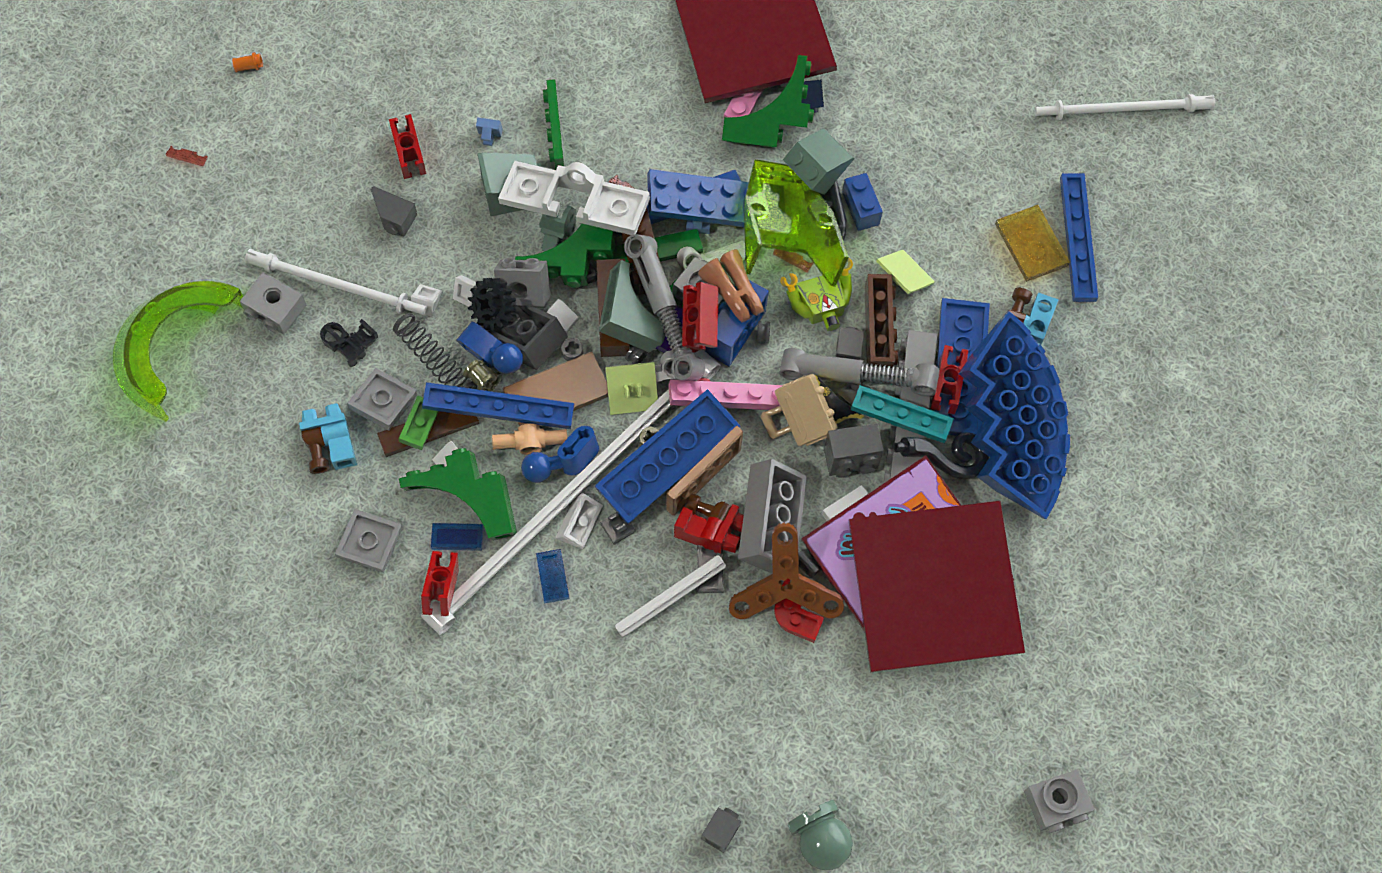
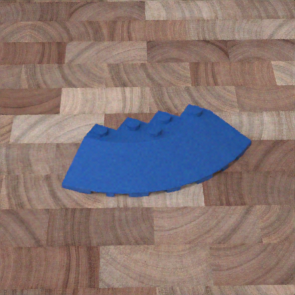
(1020, 416)

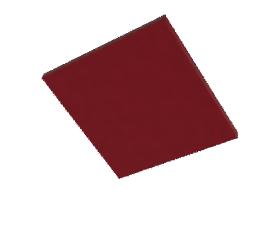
(752, 43)
(936, 586)

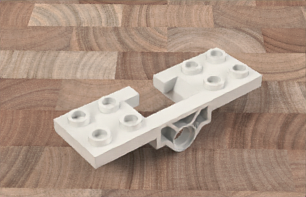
(607, 207)

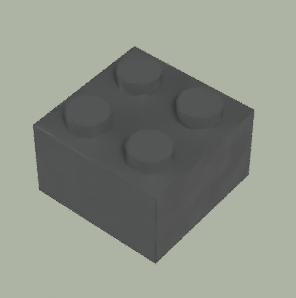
(853, 450)

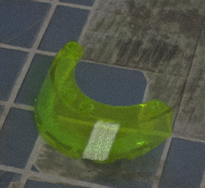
(135, 336)

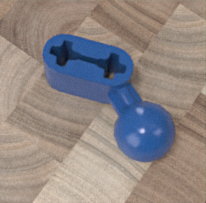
(504, 357)
(572, 456)

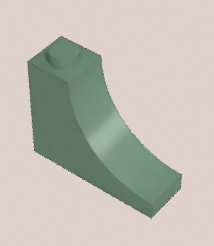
(625, 316)

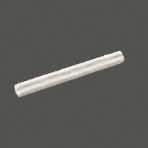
(670, 596)

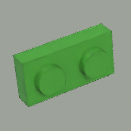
(418, 425)

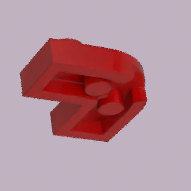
(797, 620)

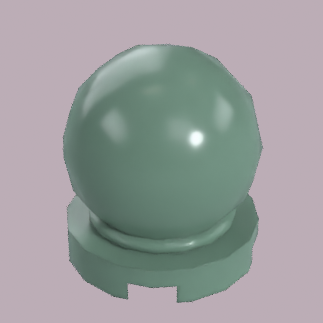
(823, 839)

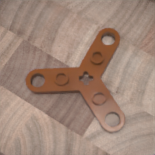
(801, 591)

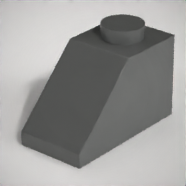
(395, 212)

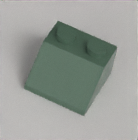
(818, 160)

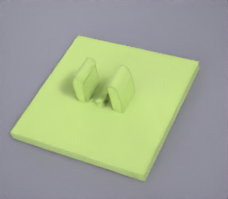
(905, 271)
(631, 387)

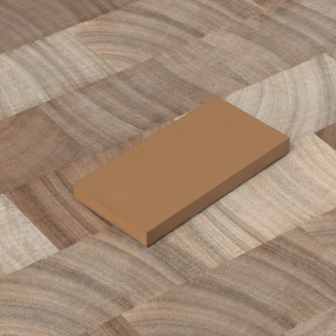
(574, 382)
(704, 470)

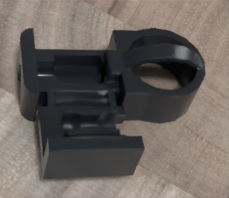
(353, 343)

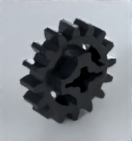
(491, 303)

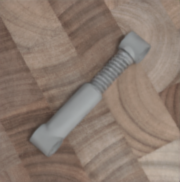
(663, 304)
(797, 363)

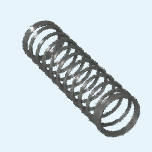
(395, 329)

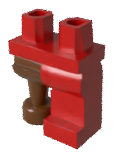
(713, 532)

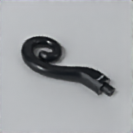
(919, 448)

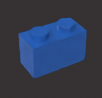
(862, 201)

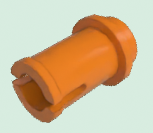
(248, 62)

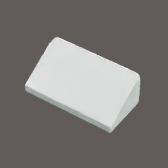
(579, 521)

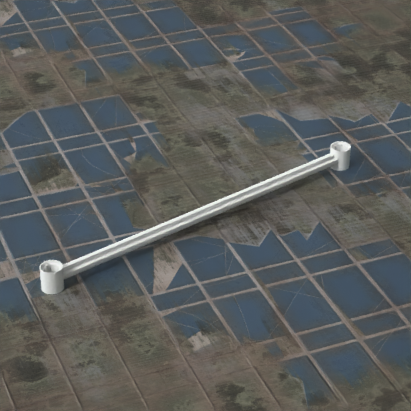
(556, 505)

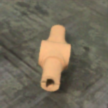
(529, 439)

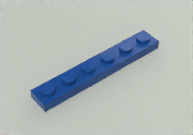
(1078, 237)
(498, 405)

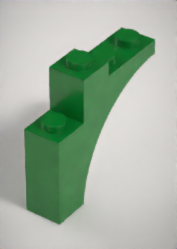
(763, 126)
(573, 256)
(461, 477)

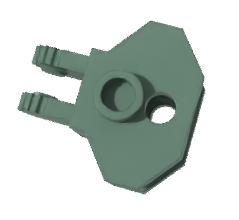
(557, 229)

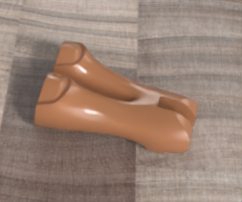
(714, 274)

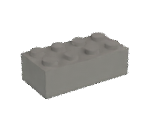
(772, 498)

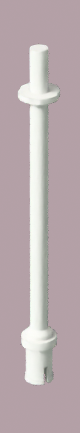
(1189, 103)
(270, 263)

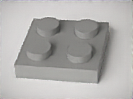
(382, 399)
(368, 540)

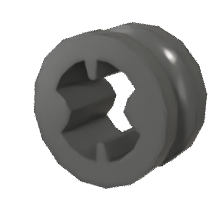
(763, 332)
(565, 347)
(636, 355)

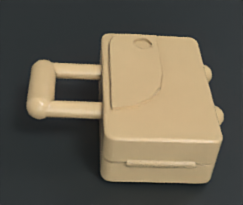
(804, 410)

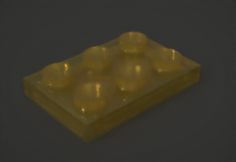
(1032, 243)

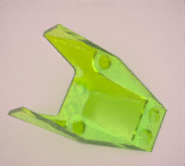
(790, 217)

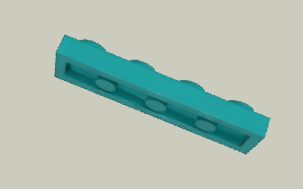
(902, 414)

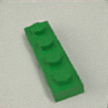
(552, 117)

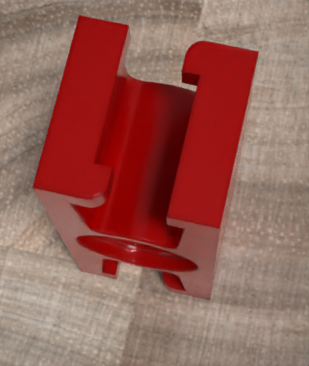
(407, 139)
(700, 316)
(946, 387)
(440, 583)

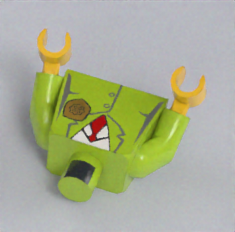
(818, 299)

